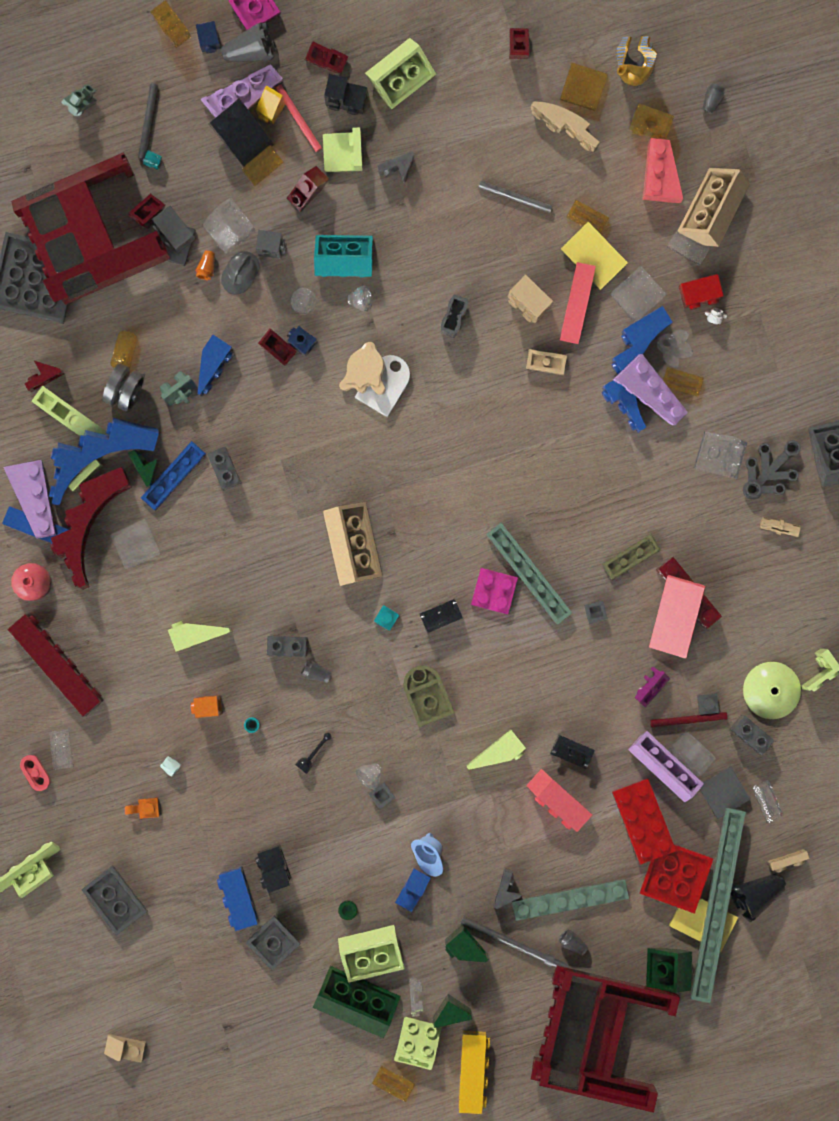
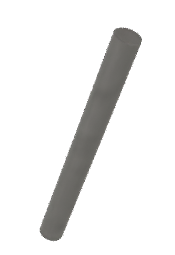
(147, 121)
(515, 196)

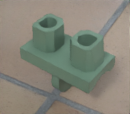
(80, 100)
(179, 391)

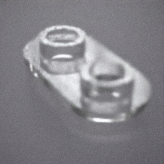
(416, 1004)

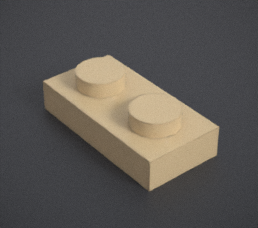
(546, 362)
(797, 858)

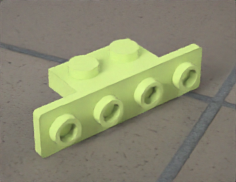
(30, 872)

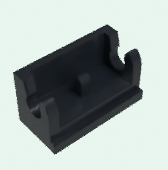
(441, 615)
(572, 751)

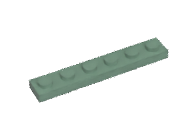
(529, 573)
(570, 899)

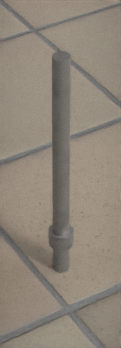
(548, 959)

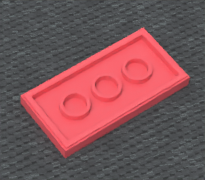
(677, 616)

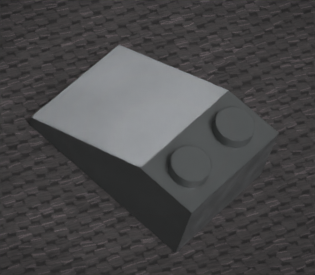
(826, 452)

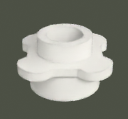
(715, 315)

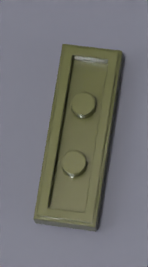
(631, 557)

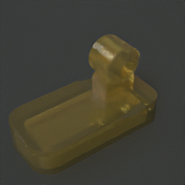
(124, 349)

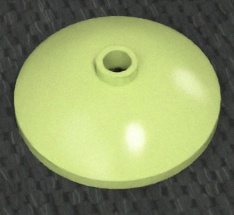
(758, 690)

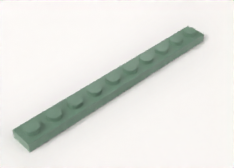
(717, 905)

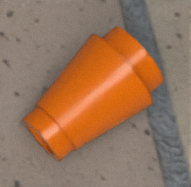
(205, 268)

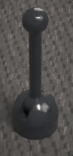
(305, 763)

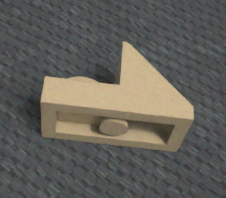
(124, 1048)

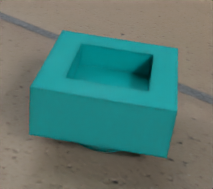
(386, 617)

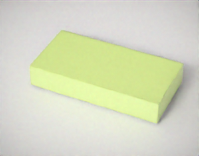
(85, 475)

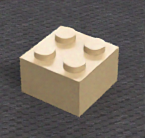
(529, 299)

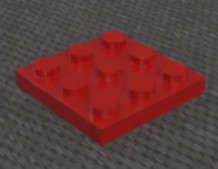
(677, 878)

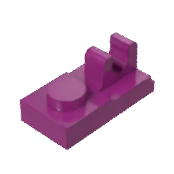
(652, 688)

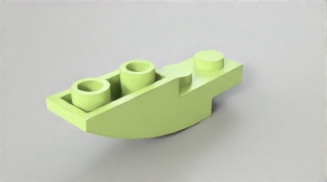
(65, 413)

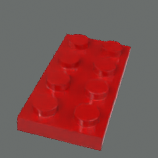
(644, 821)

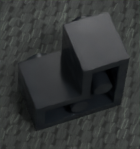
(344, 95)
(275, 869)

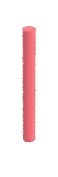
(299, 119)

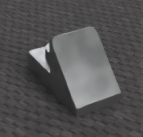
(401, 163)
(504, 895)

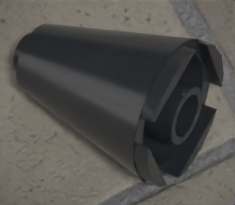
(757, 895)

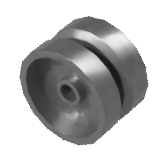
(123, 387)

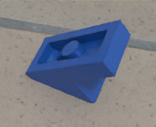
(413, 890)

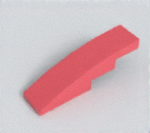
(577, 302)

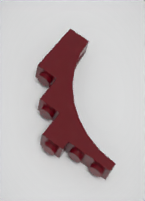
(72, 543)

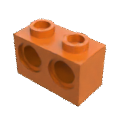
(206, 706)

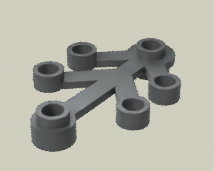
(768, 472)

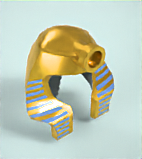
(635, 72)

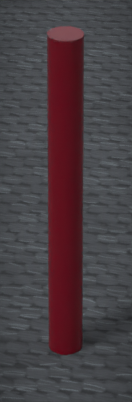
(688, 719)

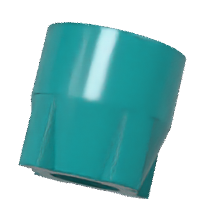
(152, 160)
(248, 728)

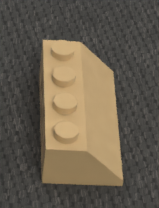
(714, 206)
(352, 543)

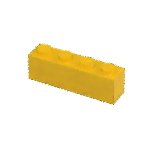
(472, 1072)

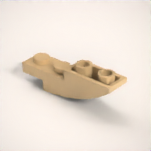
(560, 118)

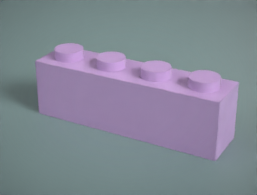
(665, 766)

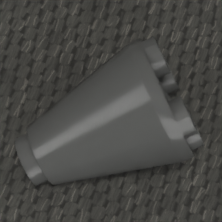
(250, 45)

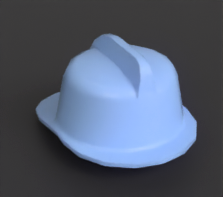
(428, 854)

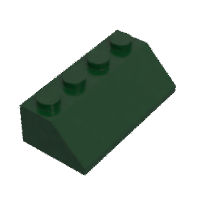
(357, 1002)

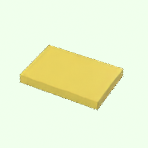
(592, 248)
(692, 924)

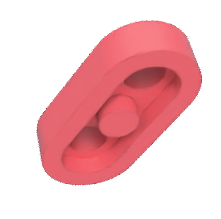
(34, 773)

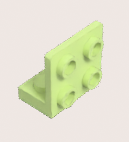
(343, 151)
(826, 660)
(417, 1043)

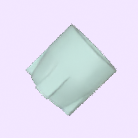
(170, 766)

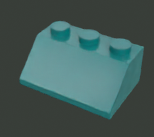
(343, 255)

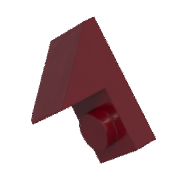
(519, 43)
(147, 210)
(277, 347)
(48, 374)

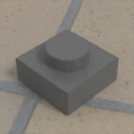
(595, 612)
(708, 704)
(382, 795)

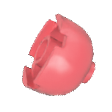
(31, 581)

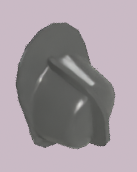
(240, 272)

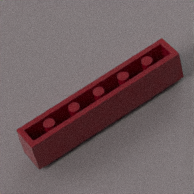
(55, 664)

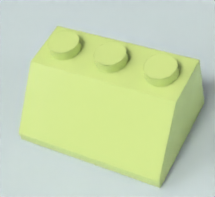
(401, 73)
(371, 953)

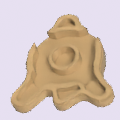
(365, 370)

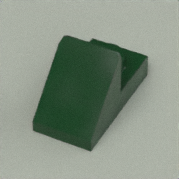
(147, 471)

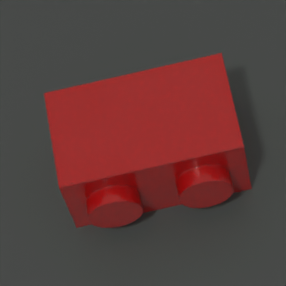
(701, 291)

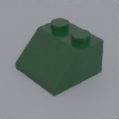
(465, 946)
(669, 969)

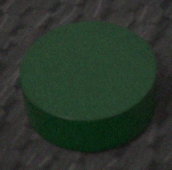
(347, 910)

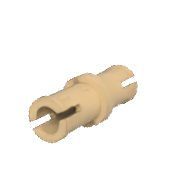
(780, 527)

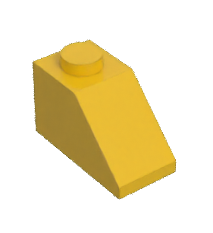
(270, 105)

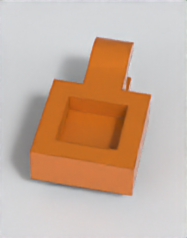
(147, 808)

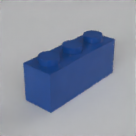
(238, 898)

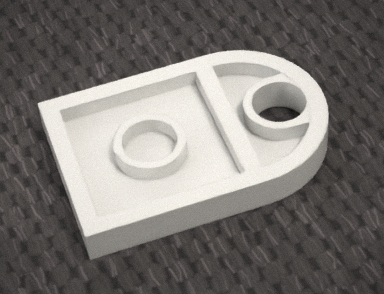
(394, 383)

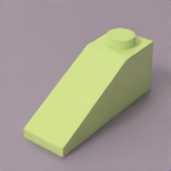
(189, 634)
(502, 750)

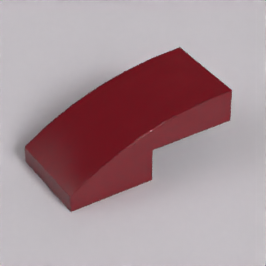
(326, 58)

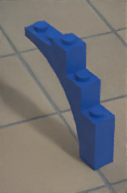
(638, 337)
(121, 436)

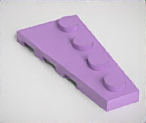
(247, 90)
(645, 383)
(31, 490)

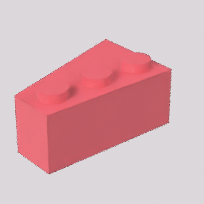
(661, 173)
(559, 801)

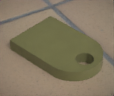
(427, 696)

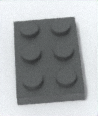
(114, 900)

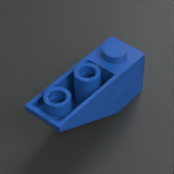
(213, 358)

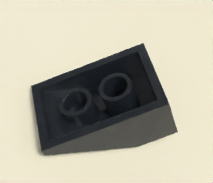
(240, 132)

